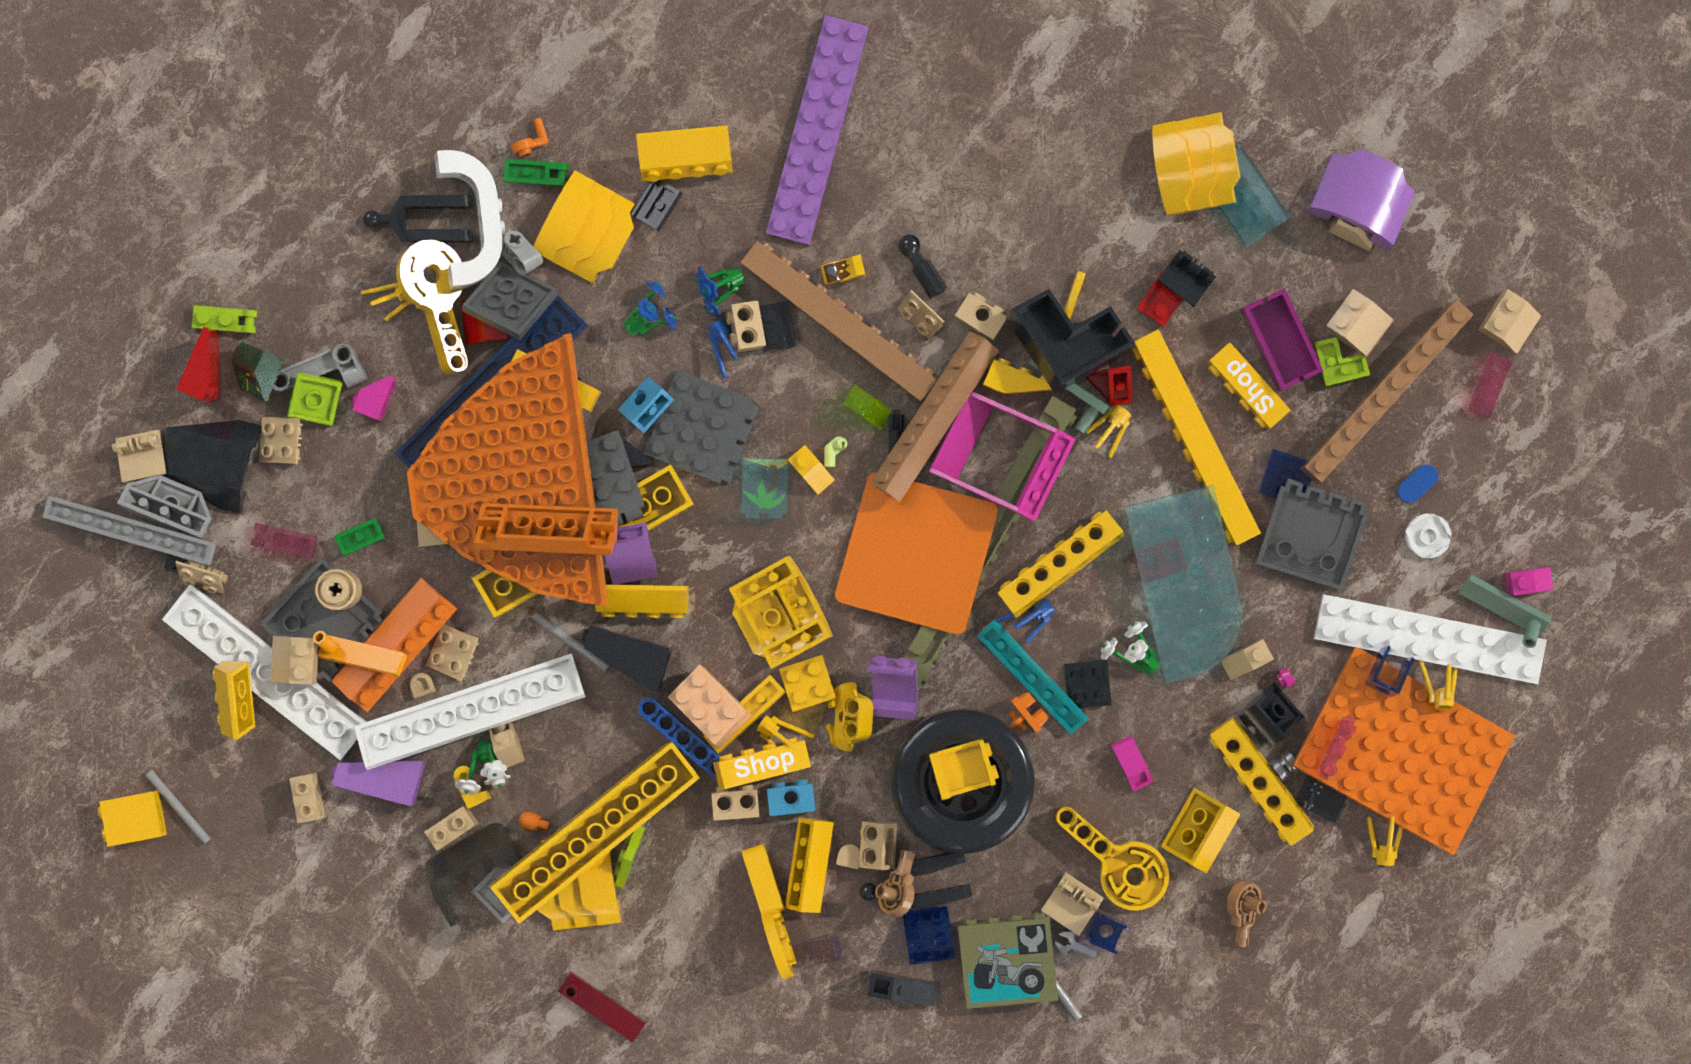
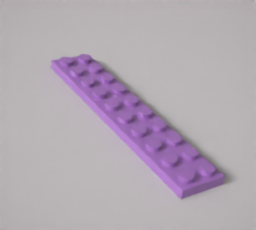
(817, 130)

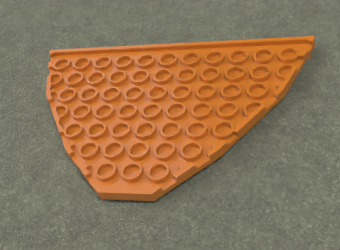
(519, 446)

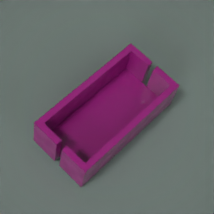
(1281, 340)

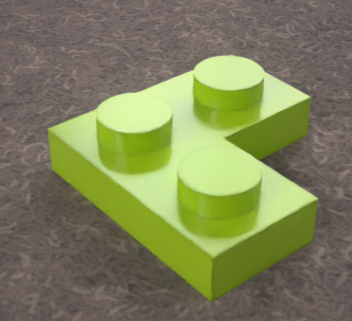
(1334, 367)
(627, 856)

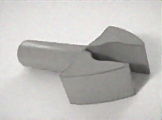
(1074, 945)

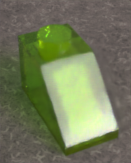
(866, 407)

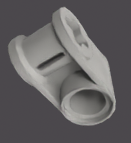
(521, 255)

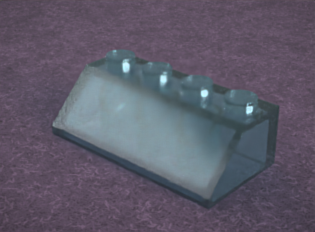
(1256, 205)

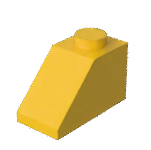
(811, 469)

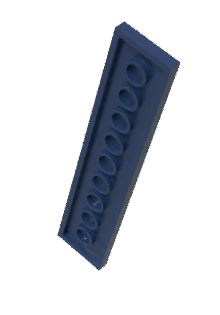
(550, 326)

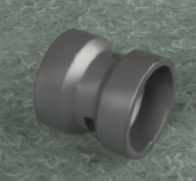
(1287, 760)

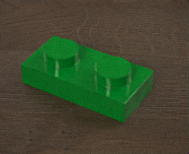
(360, 537)

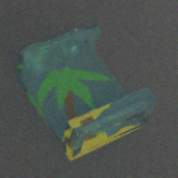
(764, 487)

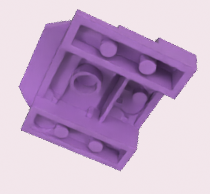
(1364, 193)

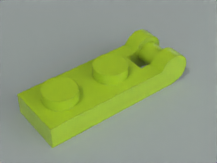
(223, 319)

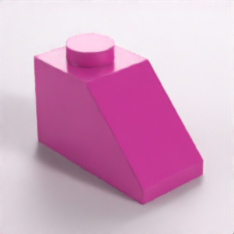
(374, 398)
(1528, 581)

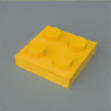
(807, 683)

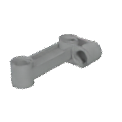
(325, 363)

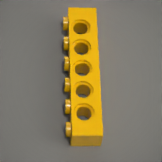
(1057, 575)
(1289, 832)

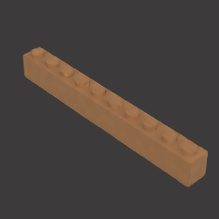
(838, 321)
(1386, 392)

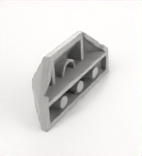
(167, 505)

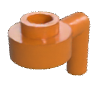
(524, 147)

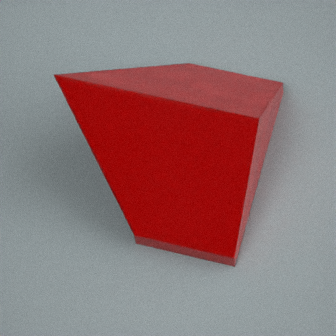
(1113, 384)

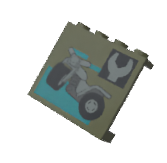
(1007, 960)

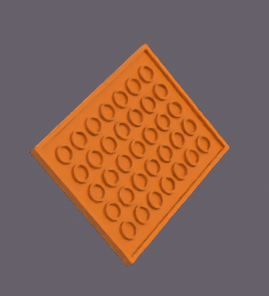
(1406, 754)

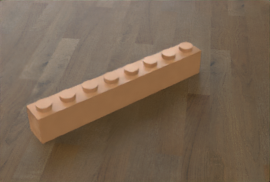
(934, 416)

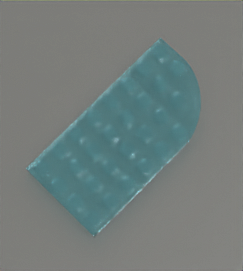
(1186, 580)

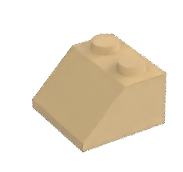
(1510, 321)
(1359, 323)
(294, 660)

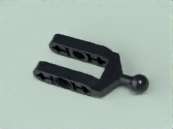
(398, 218)
(867, 890)

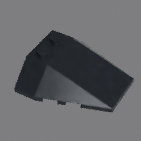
(212, 459)

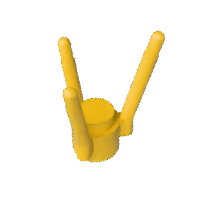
(397, 293)
(1117, 418)
(1444, 696)
(769, 728)
(1386, 853)

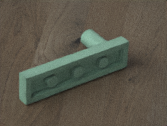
(1094, 405)
(1507, 607)

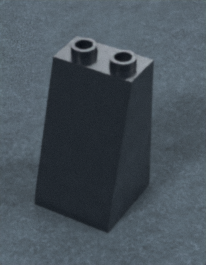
(633, 656)

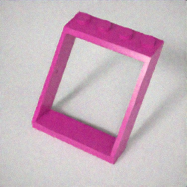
(963, 435)

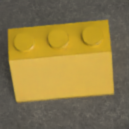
(234, 698)
(1200, 830)

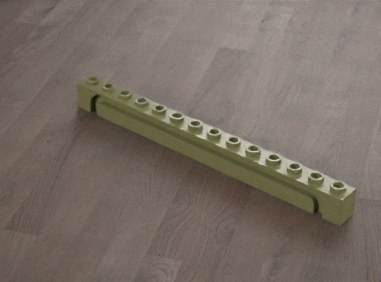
(1057, 414)

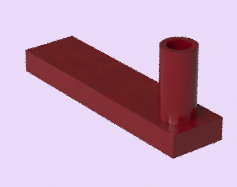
(602, 1006)

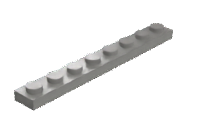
(129, 530)

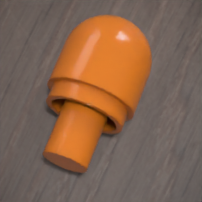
(533, 822)

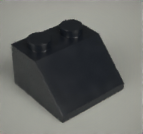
(1270, 716)

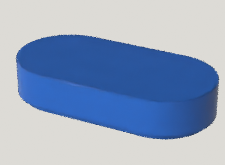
(1417, 483)

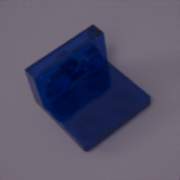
(928, 935)

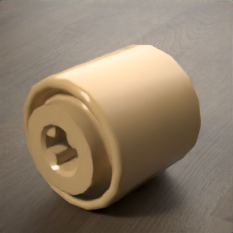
(349, 584)

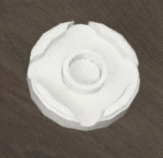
(1428, 536)

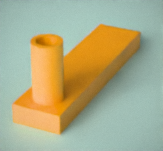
(359, 654)

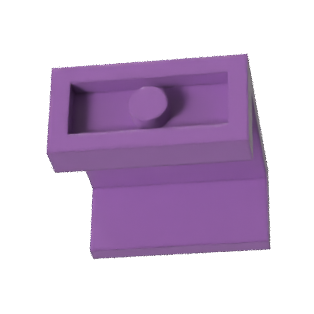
(632, 555)
(894, 687)

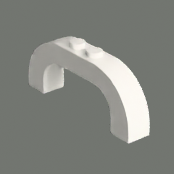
(469, 169)

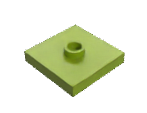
(314, 398)

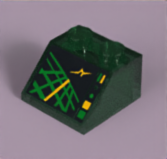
(256, 369)

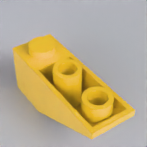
(1009, 380)

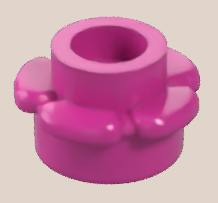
(1285, 678)

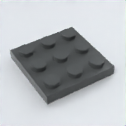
(510, 300)

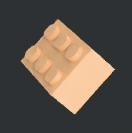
(710, 706)

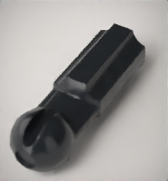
(923, 268)

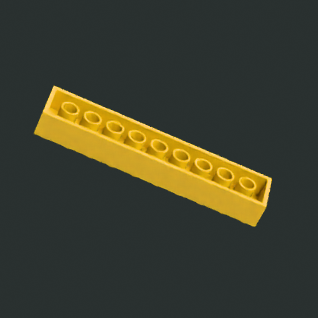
(663, 499)
(593, 832)

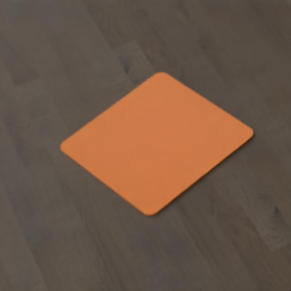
(917, 555)

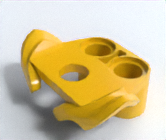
(856, 720)

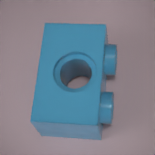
(646, 404)
(780, 806)

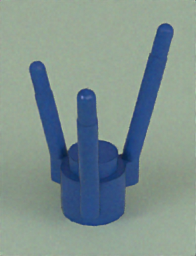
(720, 331)
(1040, 610)

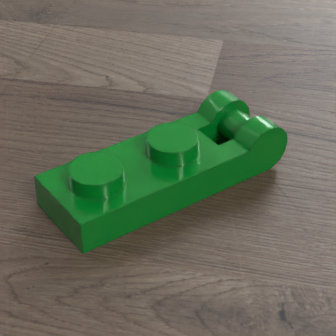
(535, 172)

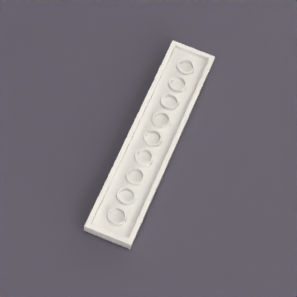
(227, 639)
(1428, 639)
(469, 711)

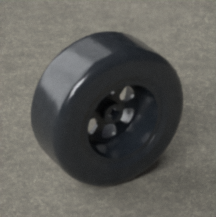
(949, 826)

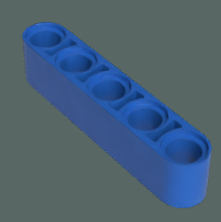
(672, 734)

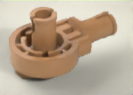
(898, 888)
(1243, 909)

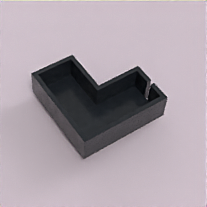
(1063, 350)

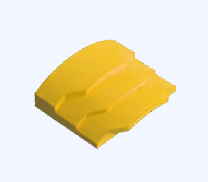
(1195, 163)
(586, 228)
(779, 613)
(586, 900)

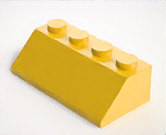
(684, 153)
(646, 599)

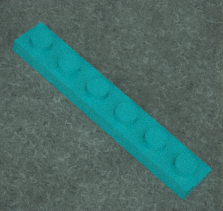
(1032, 677)

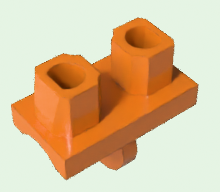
(1035, 720)

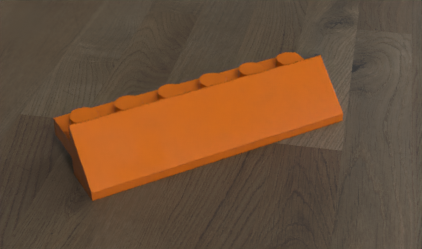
(547, 529)
(403, 630)

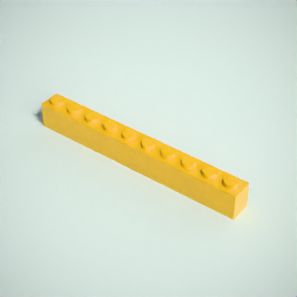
(1194, 435)

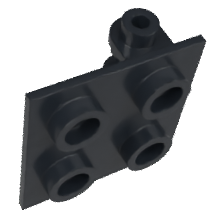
(1186, 278)
(1088, 683)
(1320, 799)

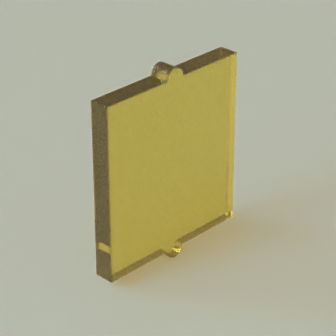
(805, 719)

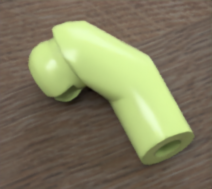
(832, 449)

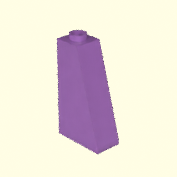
(393, 781)

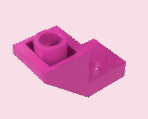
(1132, 763)

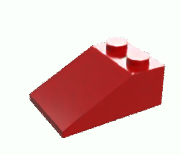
(202, 373)

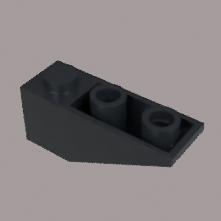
(902, 988)

